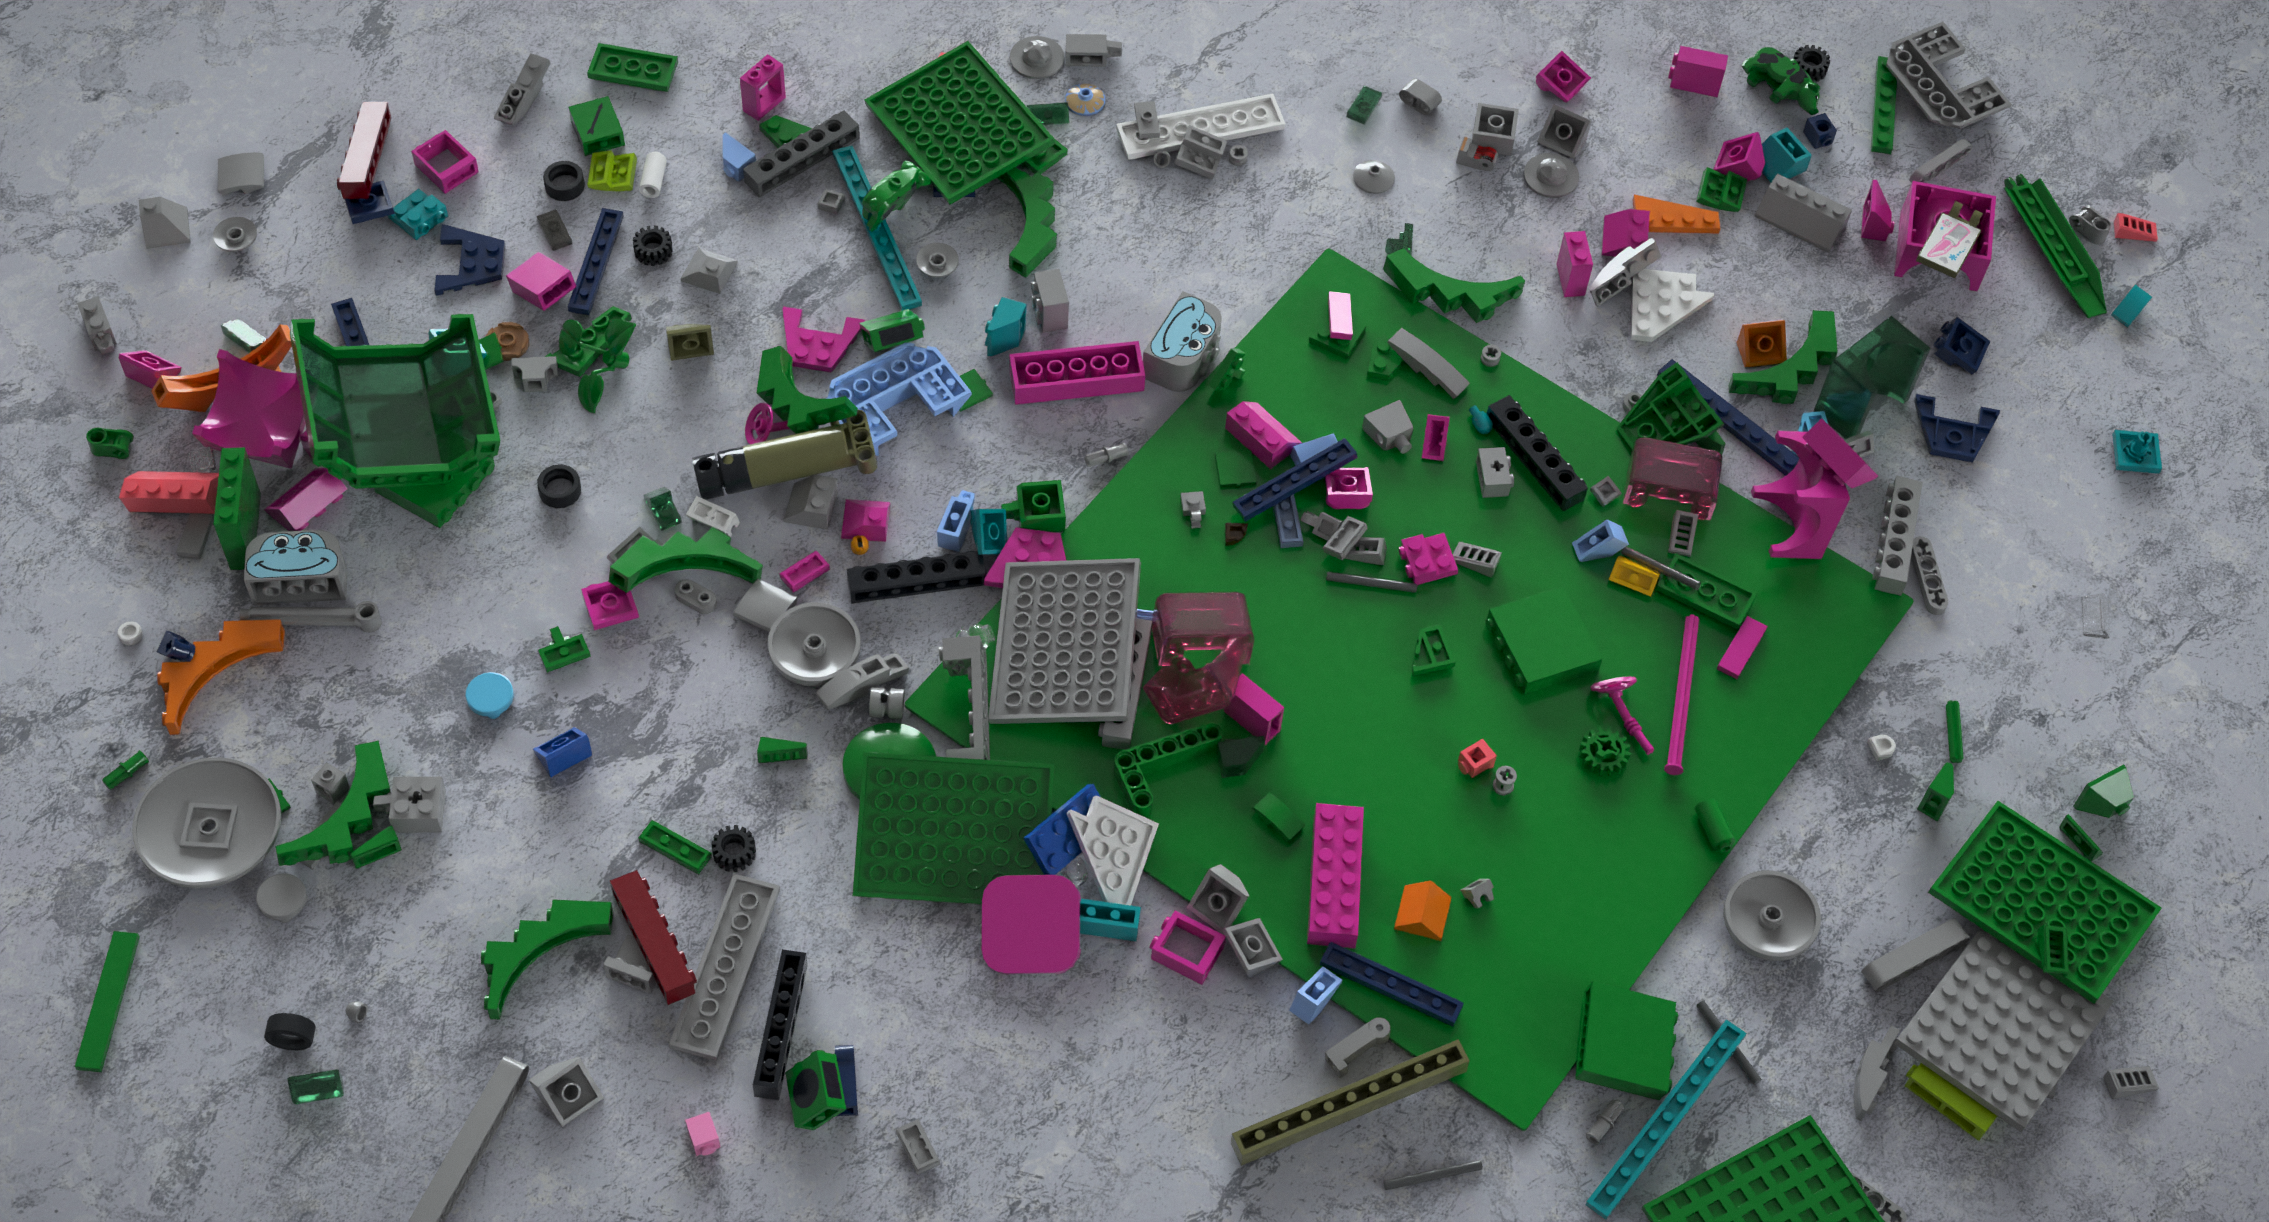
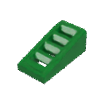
(780, 750)
(376, 848)
(2060, 935)

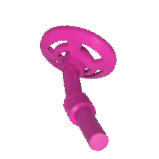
(763, 424)
(1614, 688)

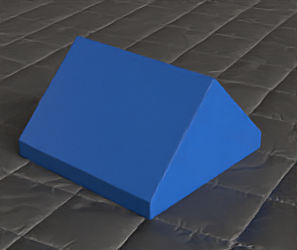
(563, 751)

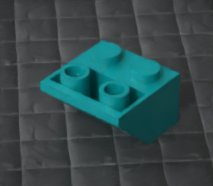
(1784, 155)
(1006, 326)

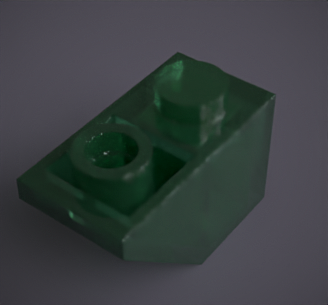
(1238, 756)

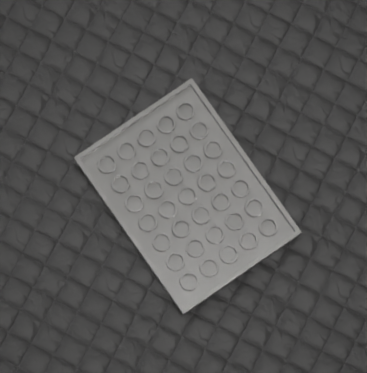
(1065, 641)
(2001, 1029)

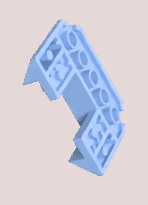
(895, 378)

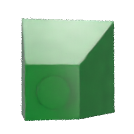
(2107, 794)

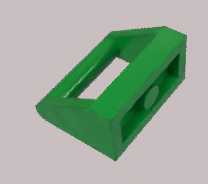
(1938, 793)

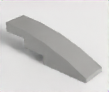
(1429, 362)

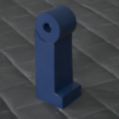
(846, 1066)

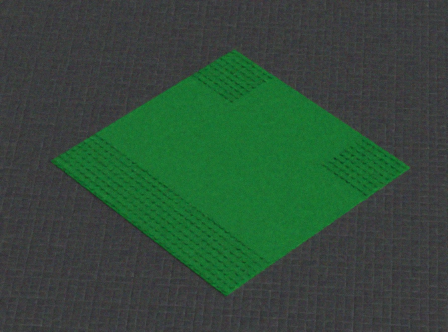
(1578, 861)

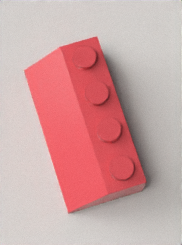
(170, 492)

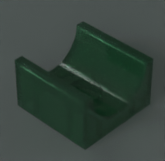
(1879, 363)

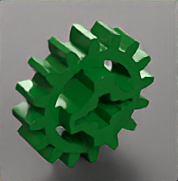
(1604, 751)

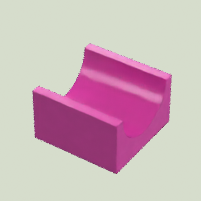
(1920, 214)

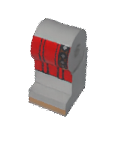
(1476, 156)

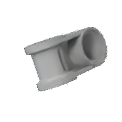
(2092, 224)

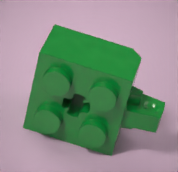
(1038, 506)

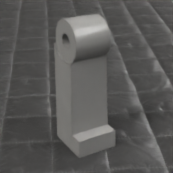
(1372, 1033)

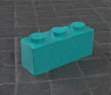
(1109, 919)

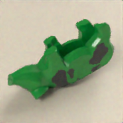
(1784, 77)
(892, 193)

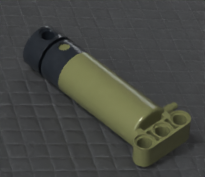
(787, 458)

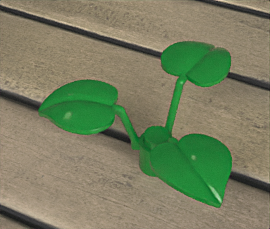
(617, 337)

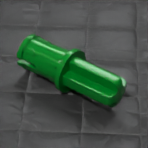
(125, 770)

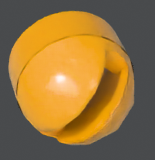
(854, 545)

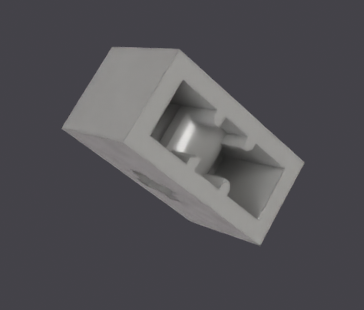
(1494, 472)

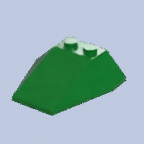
(1670, 412)

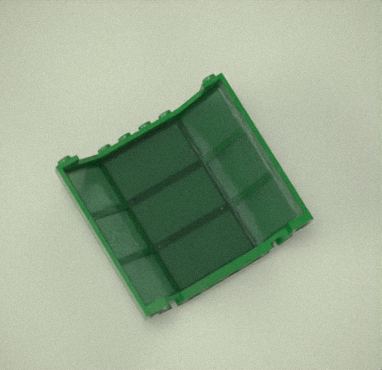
(396, 409)

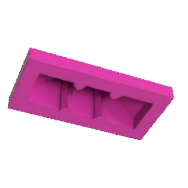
(1435, 437)

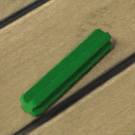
(1954, 731)

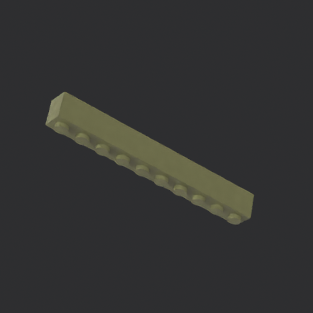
(1349, 1102)

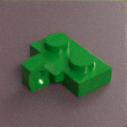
(1228, 369)
(563, 650)

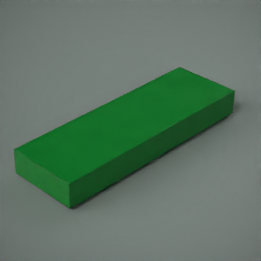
(675, 847)

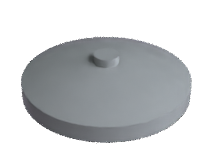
(813, 643)
(1772, 915)

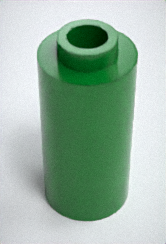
(1715, 825)

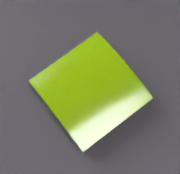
(612, 172)

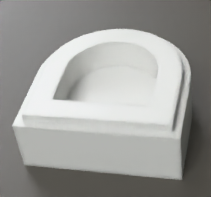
(1881, 746)

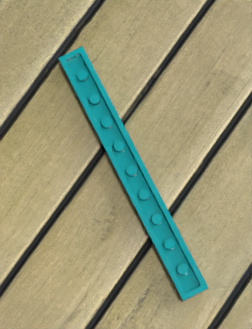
(881, 238)
(1665, 1119)

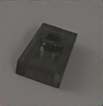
(554, 230)

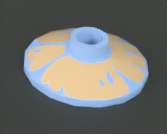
(1085, 99)

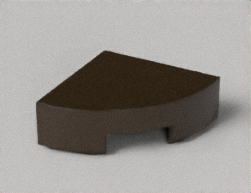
(1234, 532)

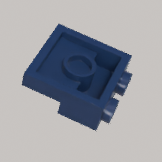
(374, 207)
(1961, 345)

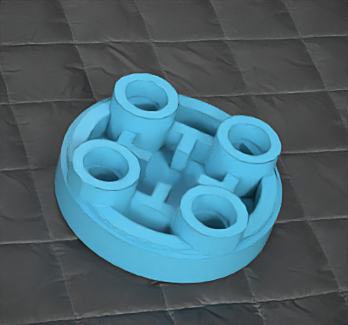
(489, 694)

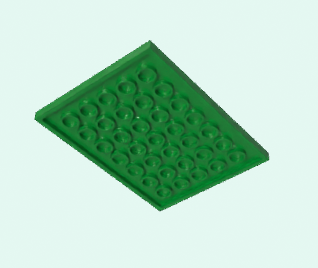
(959, 122)
(946, 825)
(2021, 877)

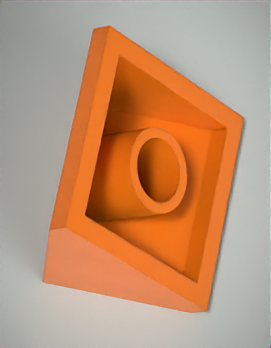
(1762, 343)
(1423, 910)

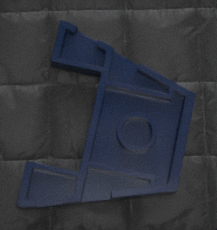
(479, 263)
(1953, 437)

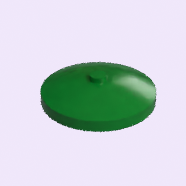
(882, 738)

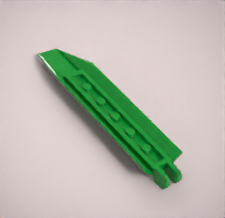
(2058, 243)

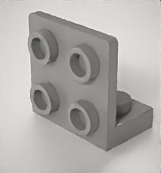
(630, 967)

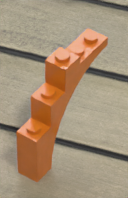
(199, 390)
(236, 642)

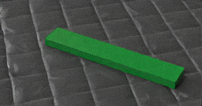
(107, 1002)

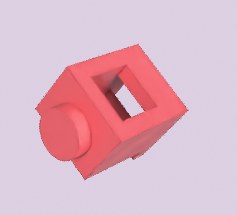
(1476, 758)

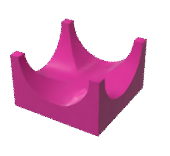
(254, 411)
(1809, 498)

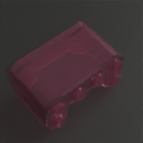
(1675, 474)
(1200, 623)

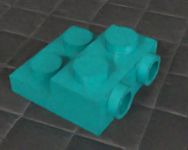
(419, 213)

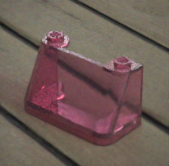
(1187, 692)

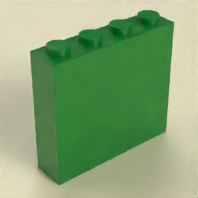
(439, 501)
(236, 505)
(1543, 640)
(1626, 1041)

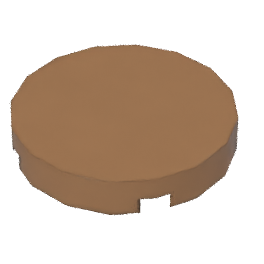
(512, 339)

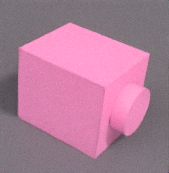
(703, 1134)

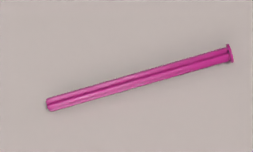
(1678, 730)

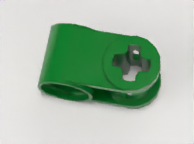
(109, 442)

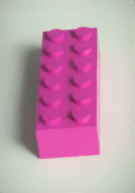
(1076, 372)
(1335, 875)

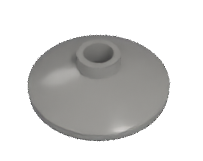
(1374, 176)
(235, 234)
(937, 260)

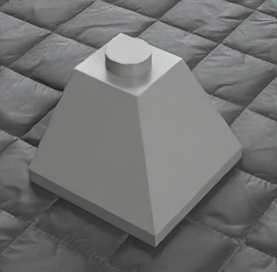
(163, 222)
(709, 270)
(1219, 898)
(566, 1089)

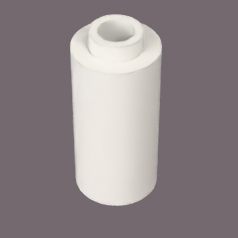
(652, 174)

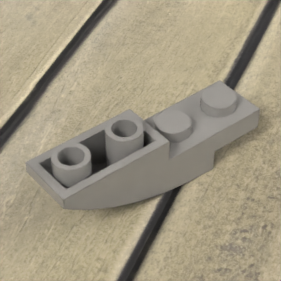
(524, 91)
(1619, 270)
(860, 677)
(1871, 1073)

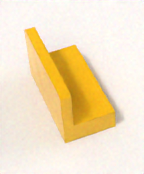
(1634, 575)

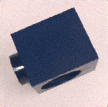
(1819, 131)

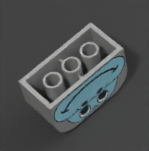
(1183, 344)
(295, 568)

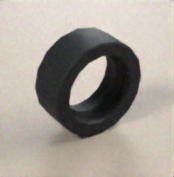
(559, 169)
(559, 472)
(289, 1031)

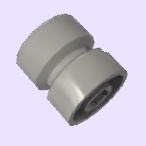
(894, 700)

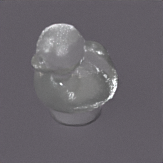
(984, 631)
(1075, 872)

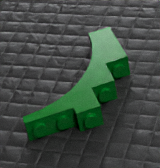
(1037, 238)
(1449, 294)
(1801, 368)
(803, 412)
(680, 552)
(352, 816)
(563, 923)

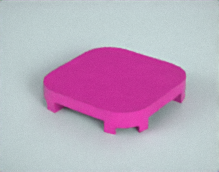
(1031, 924)

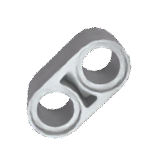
(1420, 96)

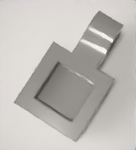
(1193, 506)
(1323, 525)

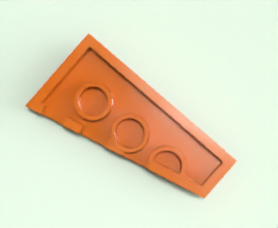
(1677, 218)

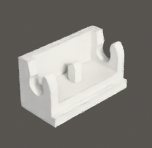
(712, 515)

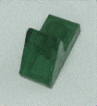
(1404, 241)
(663, 508)

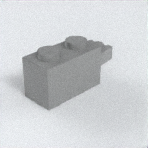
(1090, 50)
(97, 325)

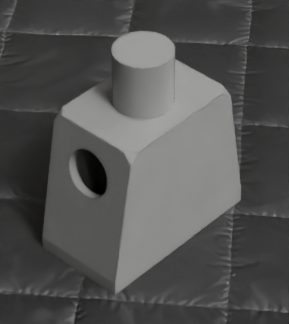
(1389, 427)

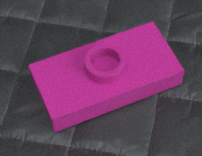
(804, 571)

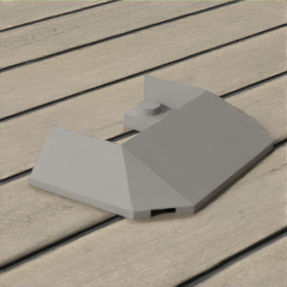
(1913, 65)

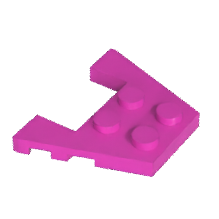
(817, 348)
(1025, 546)

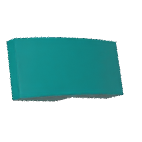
(2131, 305)

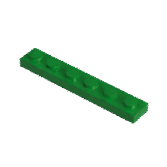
(1883, 108)

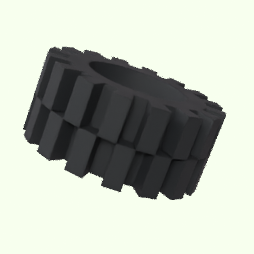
(1815, 56)
(652, 236)
(731, 836)

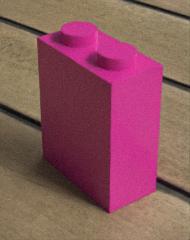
(1698, 71)
(1574, 264)
(541, 281)
(1255, 710)

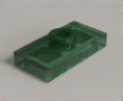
(1364, 105)

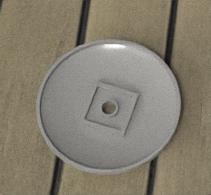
(202, 792)

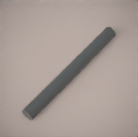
(1647, 561)
(1372, 582)
(1738, 1055)
(1432, 1175)

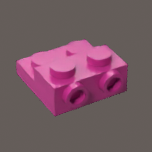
(1427, 558)
(608, 605)

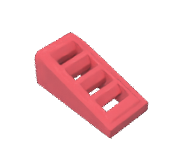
(2125, 225)

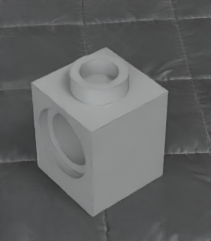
(330, 783)

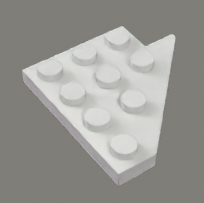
(1662, 302)
(1114, 847)

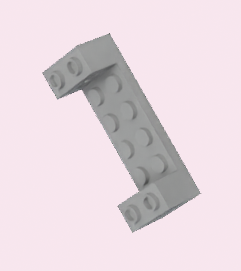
(969, 658)

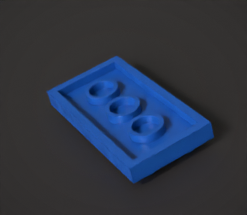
(1054, 840)

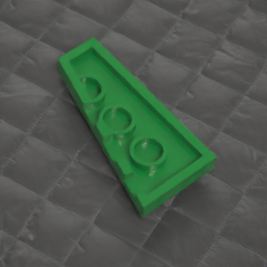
(593, 336)

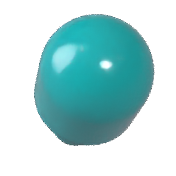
(1481, 420)

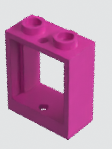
(757, 102)
(453, 175)
(1178, 964)

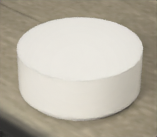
(130, 633)

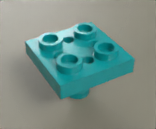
(2136, 447)

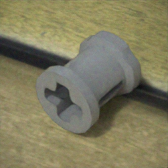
(1502, 779)

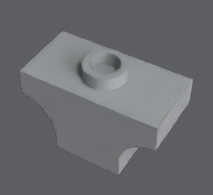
(535, 372)

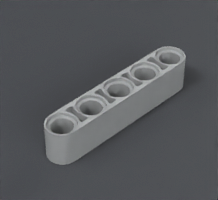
(1915, 954)

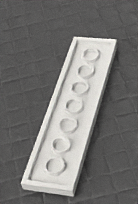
(1223, 120)

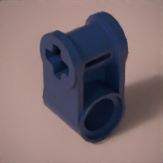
(176, 647)

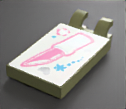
(1950, 242)

